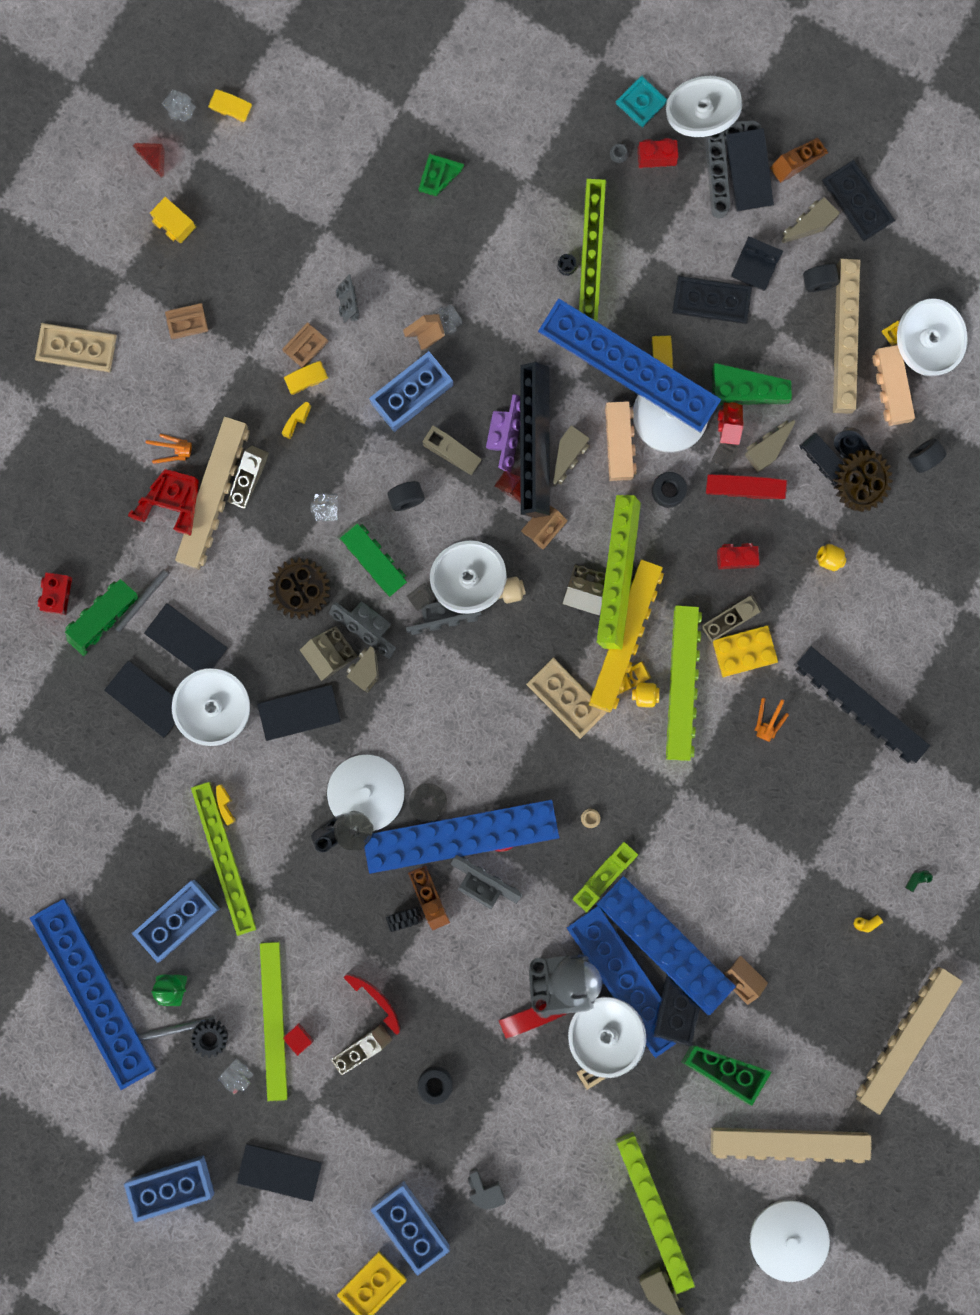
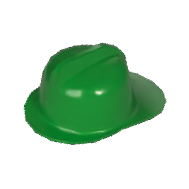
(169, 989)

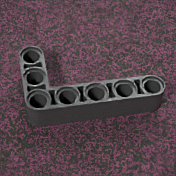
(719, 162)

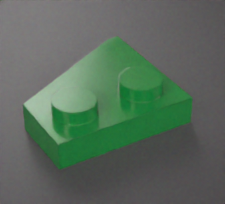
(438, 174)

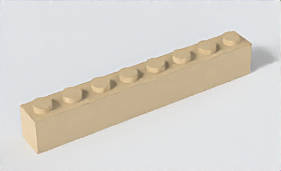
(846, 336)
(212, 492)
(908, 1040)
(791, 1143)

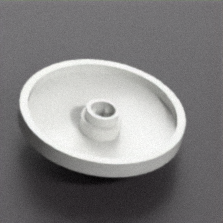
(704, 106)
(932, 337)
(661, 429)
(468, 577)
(210, 707)
(366, 786)
(607, 1038)
(789, 1240)

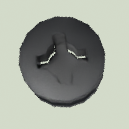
(568, 261)

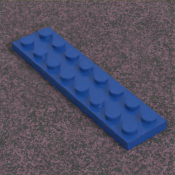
(666, 945)
(619, 971)

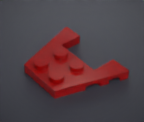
(173, 492)

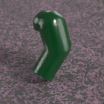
(918, 877)

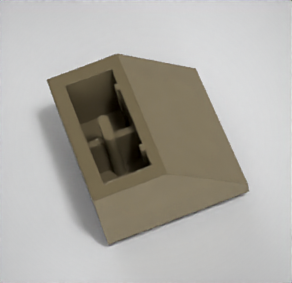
(585, 590)
(328, 653)
(365, 672)

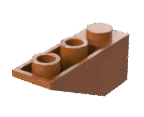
(798, 159)
(429, 898)

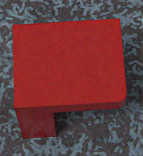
(298, 1039)

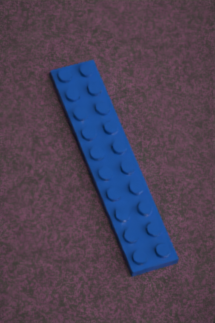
(629, 365)
(461, 836)
(93, 994)

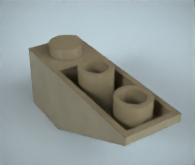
(819, 217)
(569, 448)
(451, 450)
(766, 452)
(247, 476)
(731, 618)
(361, 1050)
(658, 1292)

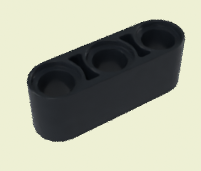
(822, 455)

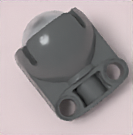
(565, 984)

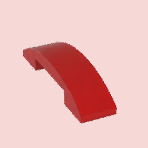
(358, 982)
(524, 1021)

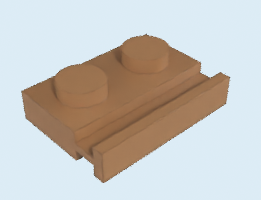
(186, 321)
(305, 345)

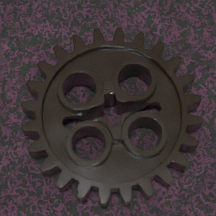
(863, 480)
(314, 579)

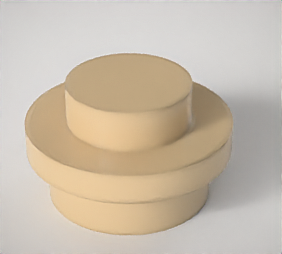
(590, 818)

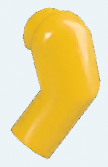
(867, 925)

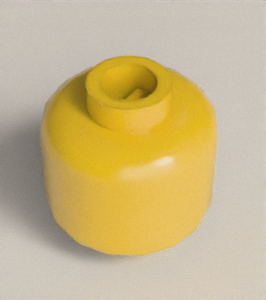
(831, 557)
(646, 694)

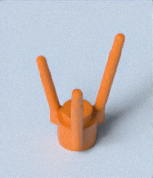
(182, 448)
(766, 731)

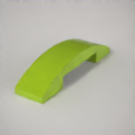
(604, 876)

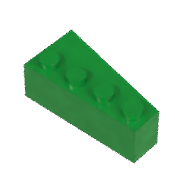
(749, 387)
(372, 559)
(100, 616)
(733, 1076)

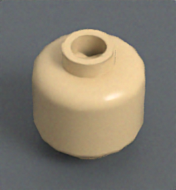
(513, 590)

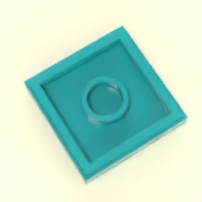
(641, 101)

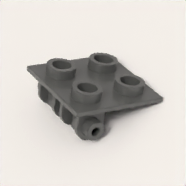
(346, 294)

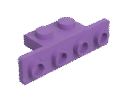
(504, 433)

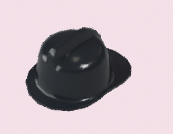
(849, 441)

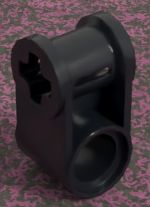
(325, 832)

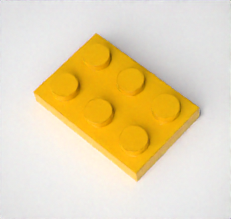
(745, 651)
(371, 1286)

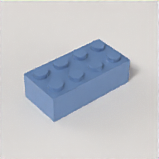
(411, 391)
(176, 921)
(169, 1188)
(410, 1228)

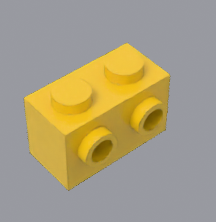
(172, 220)

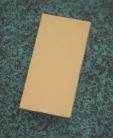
(75, 347)
(565, 698)

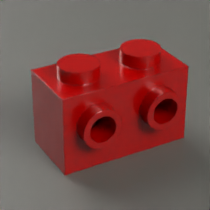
(657, 153)
(730, 423)
(738, 557)
(55, 593)

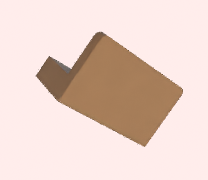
(427, 329)
(544, 528)
(746, 979)

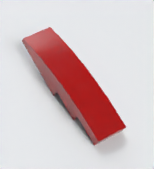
(746, 486)

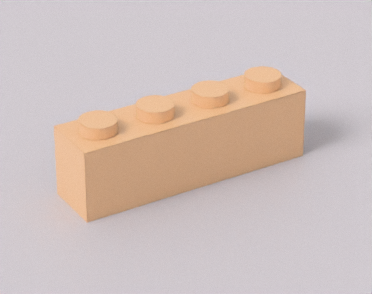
(894, 386)
(619, 441)

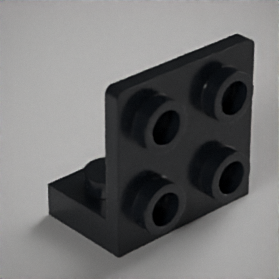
(756, 263)

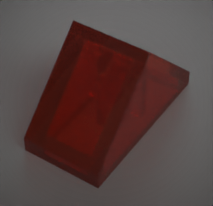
(153, 155)
(510, 485)

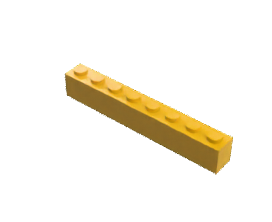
(617, 660)

